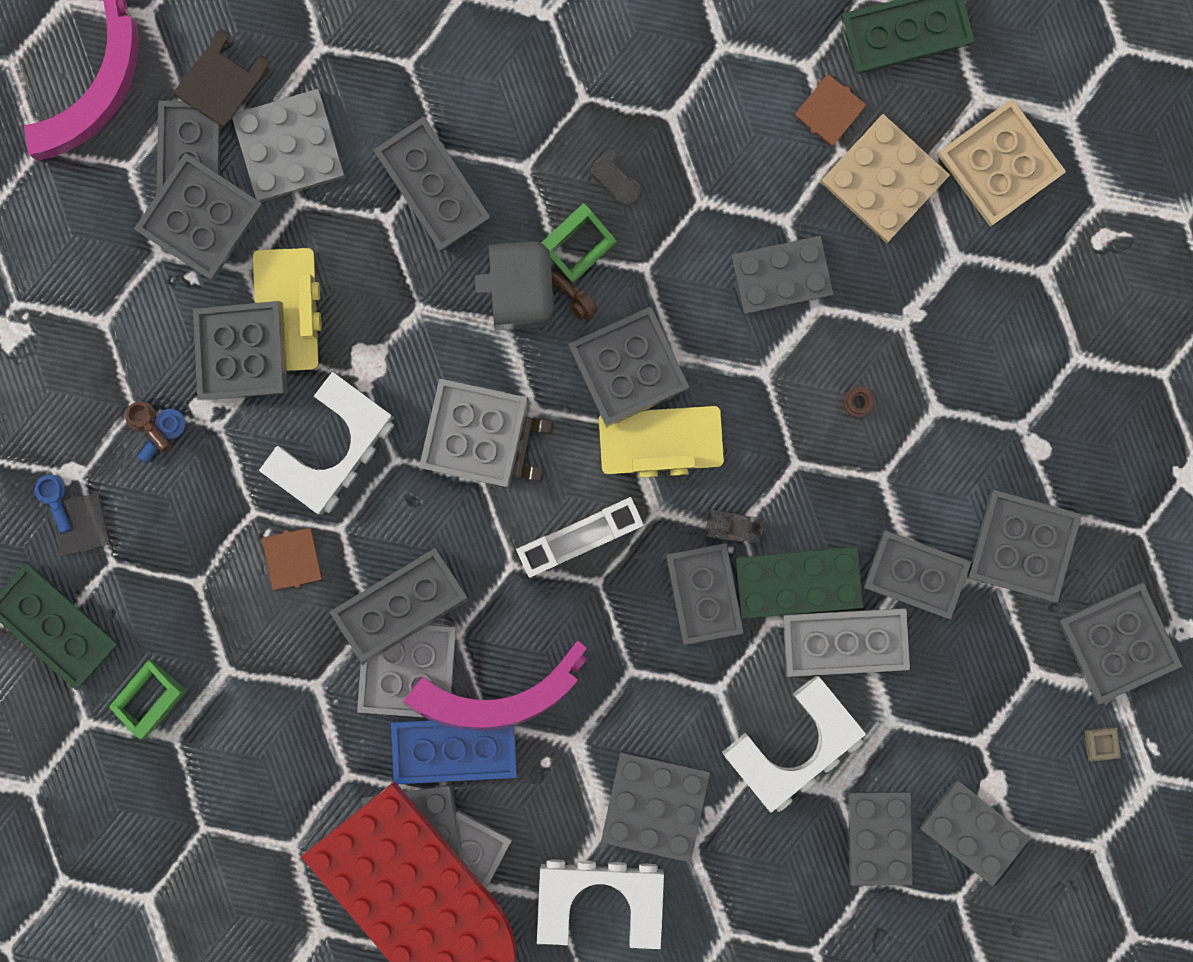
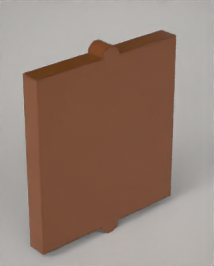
(830, 110)
(291, 558)

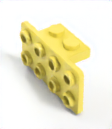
(290, 278)
(663, 441)

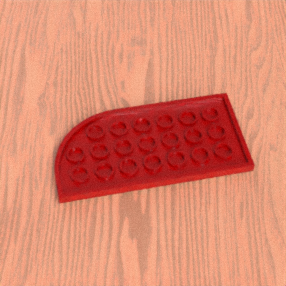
(410, 886)

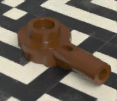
(582, 304)
(141, 417)

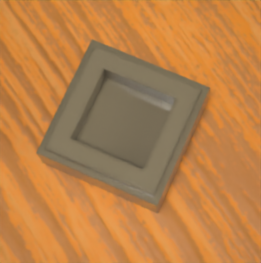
(1102, 744)

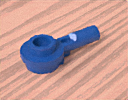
(171, 425)
(50, 491)

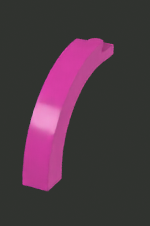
(103, 97)
(495, 714)

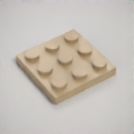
(1001, 162)
(884, 178)

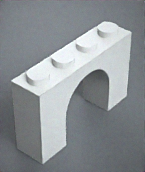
(319, 487)
(580, 537)
(836, 733)
(639, 885)

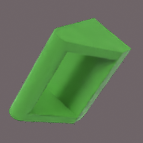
(566, 230)
(158, 711)

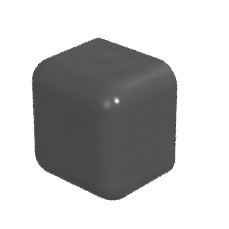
(519, 285)

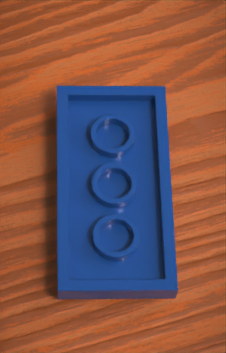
(440, 753)

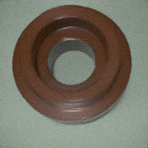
(861, 392)

